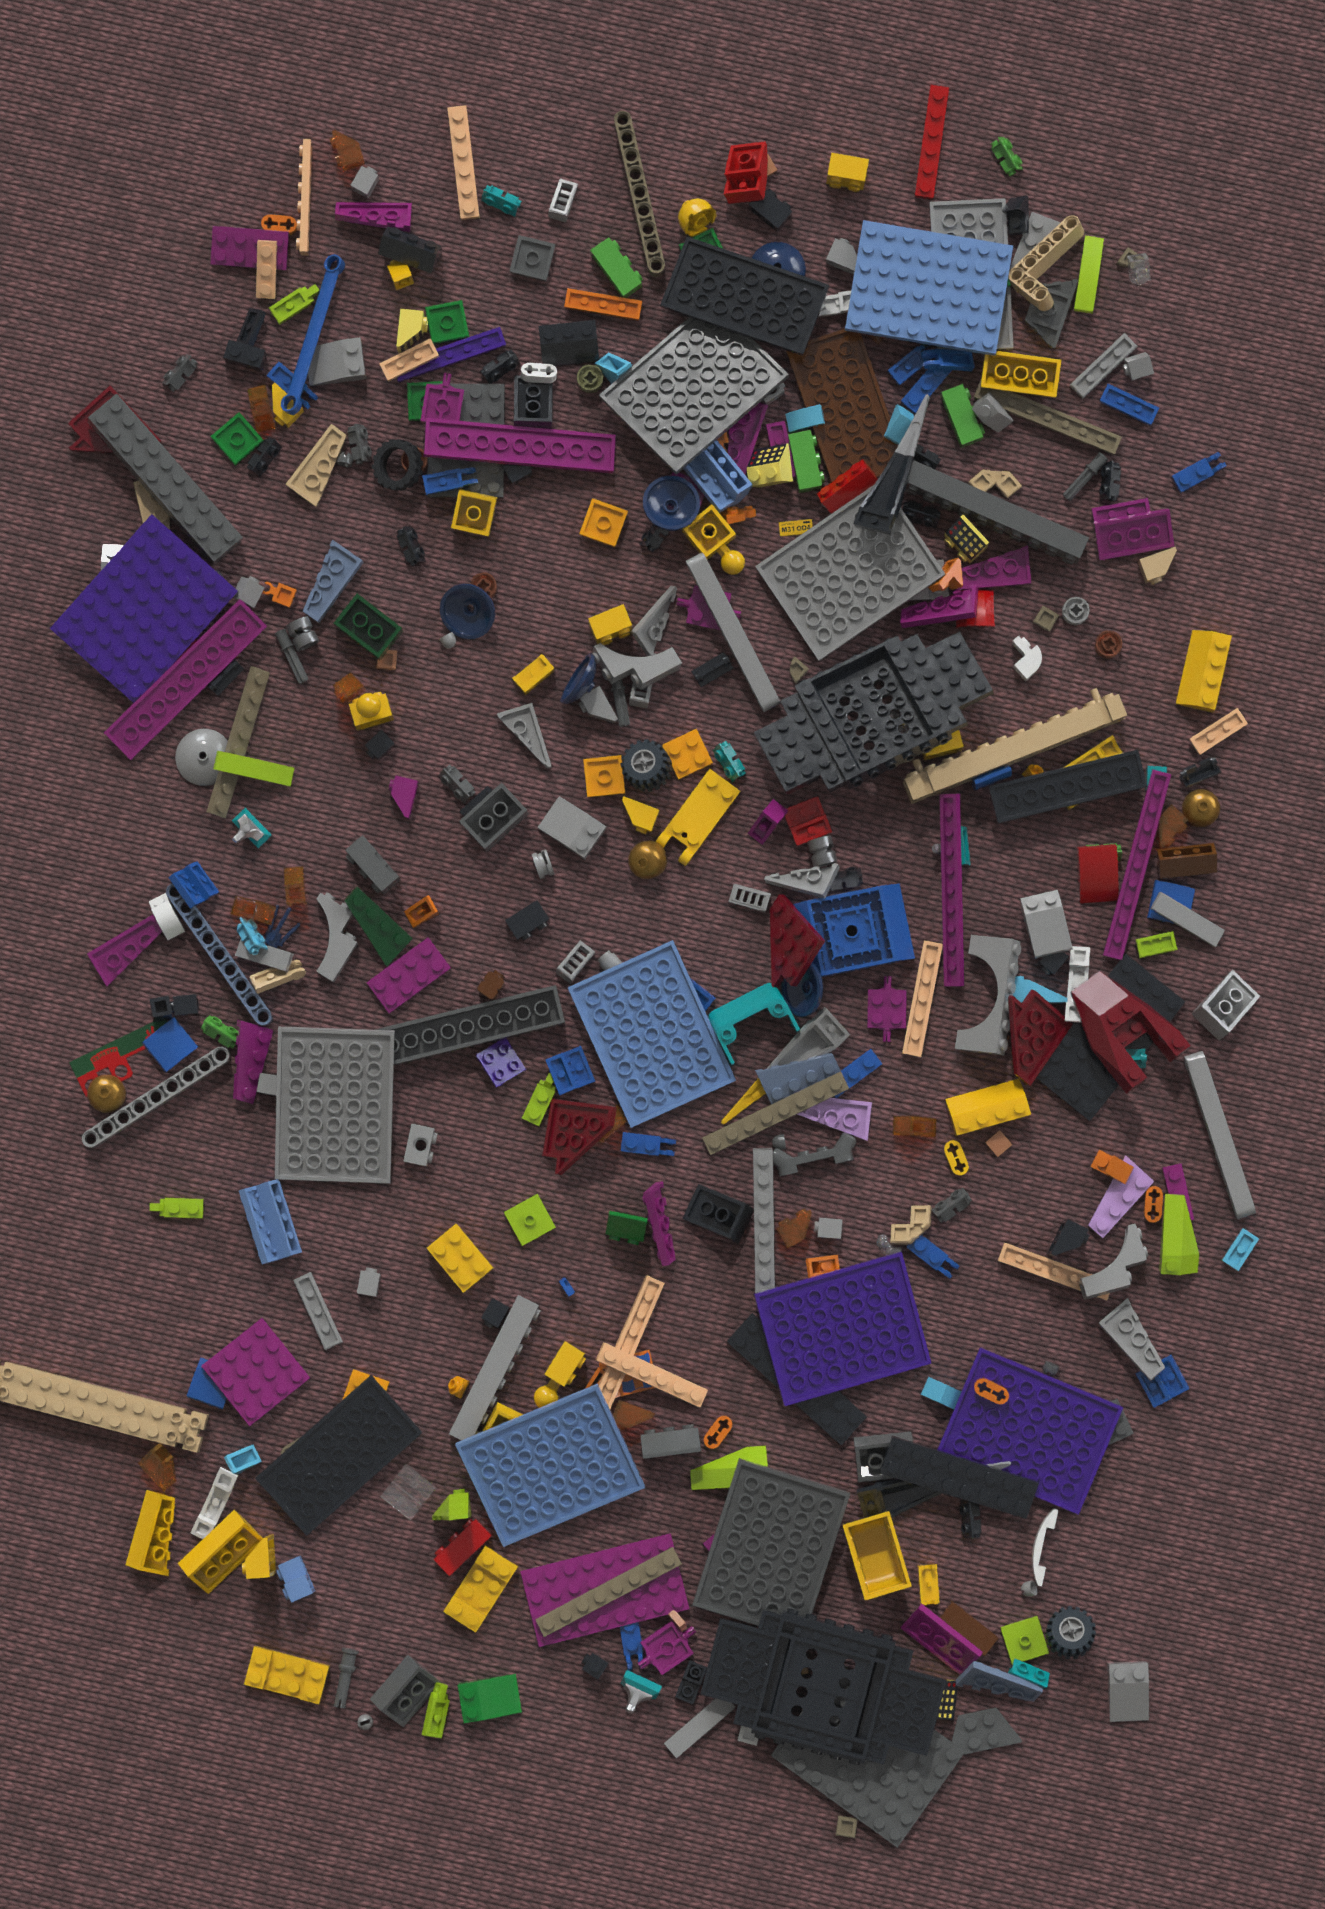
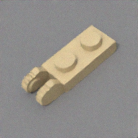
(274, 977)

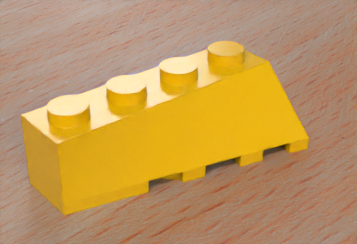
(152, 1534)

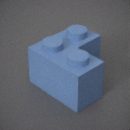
(296, 1579)

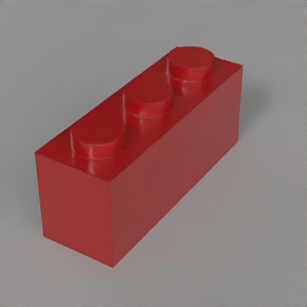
(847, 486)
(462, 1546)

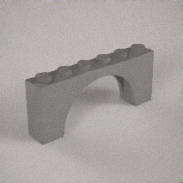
(991, 1034)

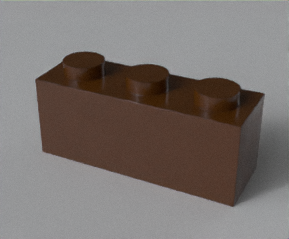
(1187, 860)
(969, 1627)

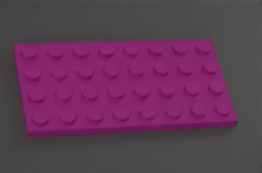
(565, 1580)

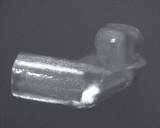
(885, 1247)

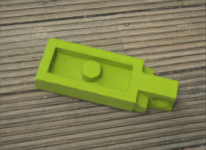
(293, 303)
(540, 1101)
(179, 1207)
(436, 1711)

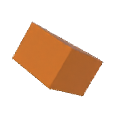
(421, 911)

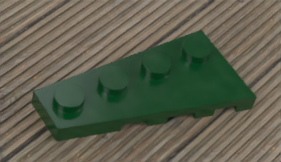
(380, 929)

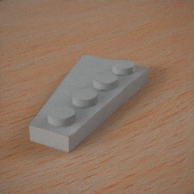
(1131, 1337)

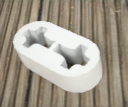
(538, 373)

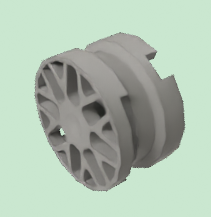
(1075, 611)
(540, 862)

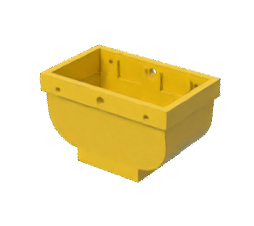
(877, 1555)

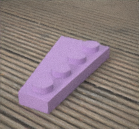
(842, 1114)
(1119, 1200)

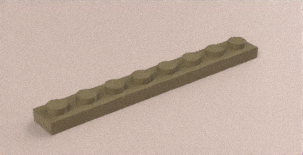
(1053, 419)
(239, 739)
(775, 1113)
(608, 1591)

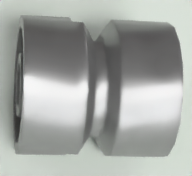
(303, 640)
(822, 851)

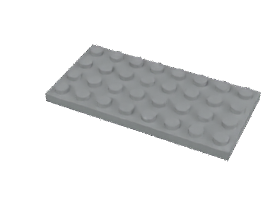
(978, 221)

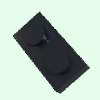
(251, 326)

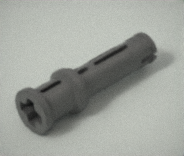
(346, 1667)

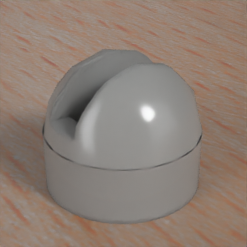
(448, 640)
(1029, 1588)
(364, 1717)

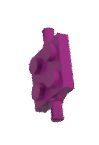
(442, 401)
(699, 612)
(887, 1009)
(666, 1647)

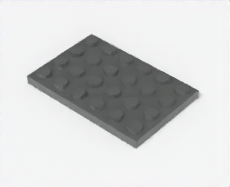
(483, 405)

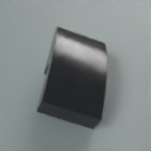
(690, 1682)

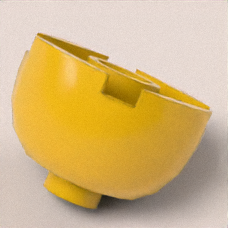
(695, 216)

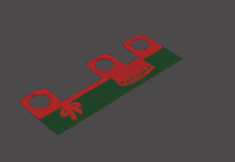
(112, 1055)

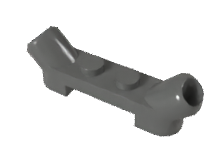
(840, 1152)

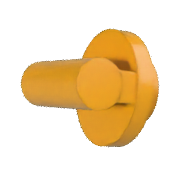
(1032, 770)
(458, 1386)

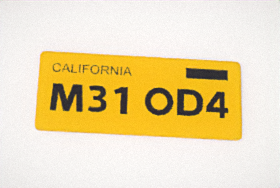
(794, 527)

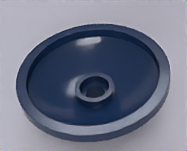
(783, 255)
(671, 492)
(462, 619)
(580, 680)
(807, 995)

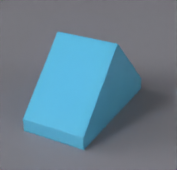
(613, 366)
(898, 424)
(941, 1392)
(242, 1459)

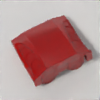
(984, 613)

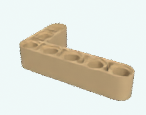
(1040, 258)

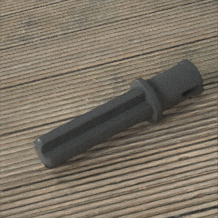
(1085, 476)
(291, 655)
(620, 703)

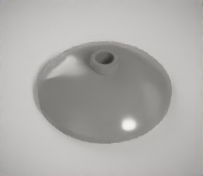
(188, 751)

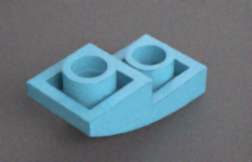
(805, 418)

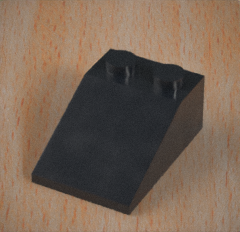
(532, 404)
(718, 1213)

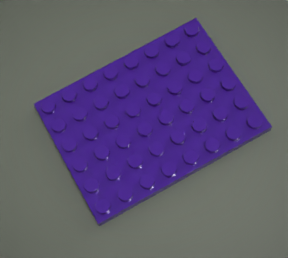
(143, 609)
(842, 1328)
(1042, 1429)

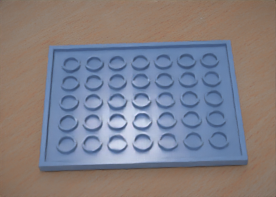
(929, 288)
(651, 1033)
(550, 1465)

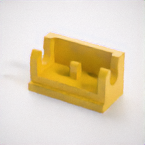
(533, 674)
(928, 1584)

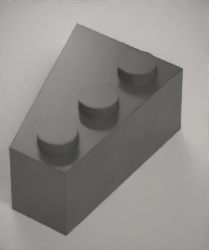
(372, 865)

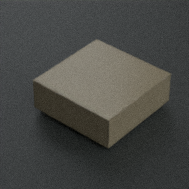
(1045, 618)
(846, 1826)

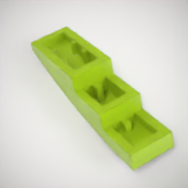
(1088, 274)
(253, 768)

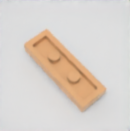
(266, 269)
(409, 360)
(1218, 731)

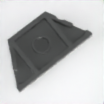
(1050, 322)
(983, 1731)

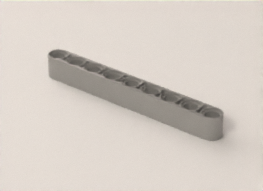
(733, 632)
(146, 1098)
(1219, 1134)

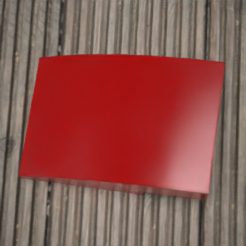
(746, 172)
(1098, 873)

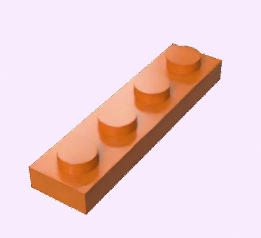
(603, 304)

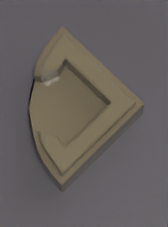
(1123, 259)
(797, 670)

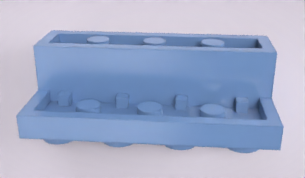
(718, 477)
(270, 1221)

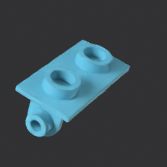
(248, 929)

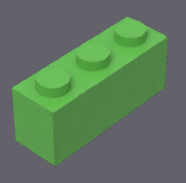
(616, 267)
(962, 416)
(806, 461)

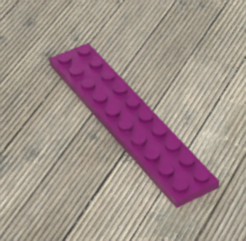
(519, 445)
(185, 679)

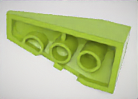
(1178, 1243)
(721, 1471)
(454, 1506)

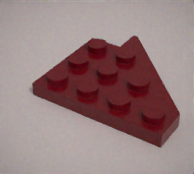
(89, 439)
(792, 943)
(1035, 1034)
(574, 1130)

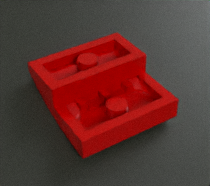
(807, 821)

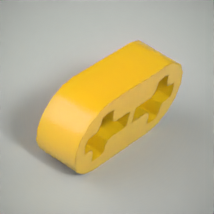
(960, 1155)

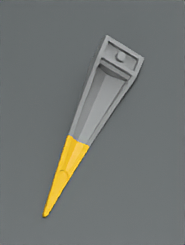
(815, 1038)

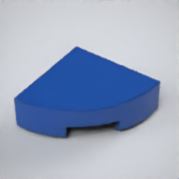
(566, 1286)

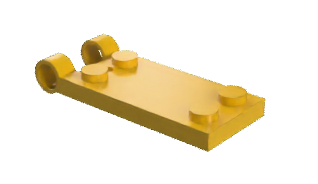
(700, 814)

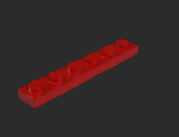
(931, 142)

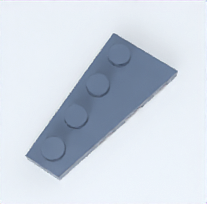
(334, 576)
(793, 1077)
(998, 1682)

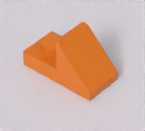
(952, 577)
(1112, 1167)
(822, 1265)

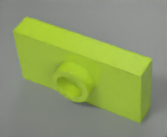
(1156, 944)

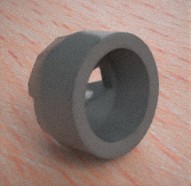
(345, 461)
(779, 1142)
(1051, 1368)

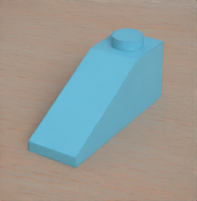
(1024, 986)

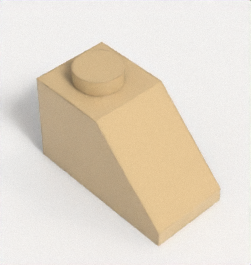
(1156, 565)

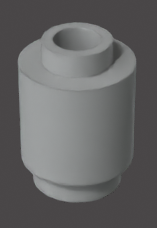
(608, 960)

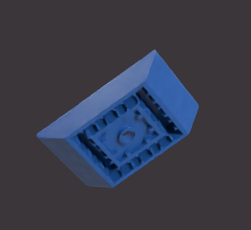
(880, 925)

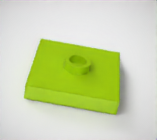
(529, 1219)
(1024, 1639)

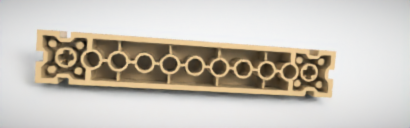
(1016, 748)
(101, 1406)

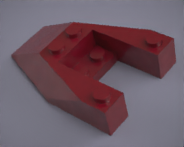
(1115, 1020)

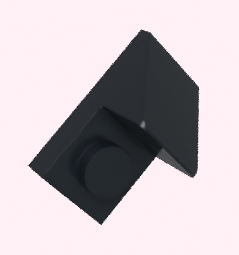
(1018, 215)

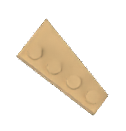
(316, 468)

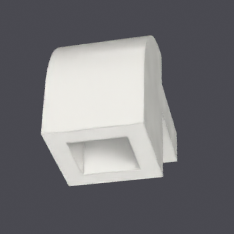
(1031, 659)
(166, 916)

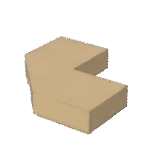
(1001, 479)
(907, 1233)

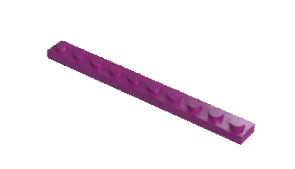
(1137, 864)
(951, 889)

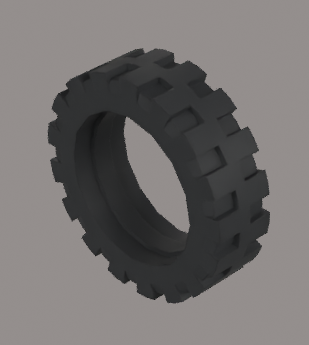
(380, 462)

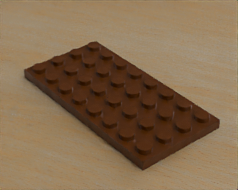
(842, 380)

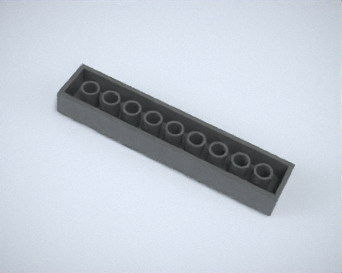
(164, 479)
(995, 512)
(476, 1025)

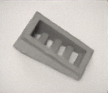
(559, 211)
(638, 698)
(762, 908)
(566, 975)

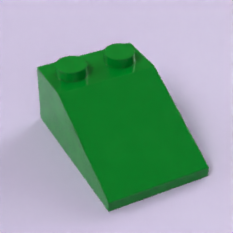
(626, 1226)
(489, 1698)

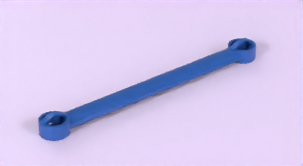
(312, 335)

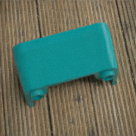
(726, 1016)

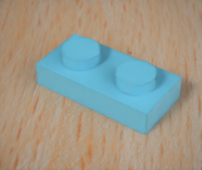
(1240, 1249)

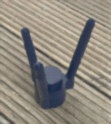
(273, 937)

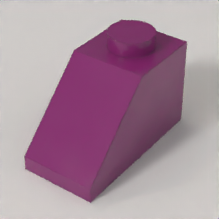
(404, 792)
(767, 821)

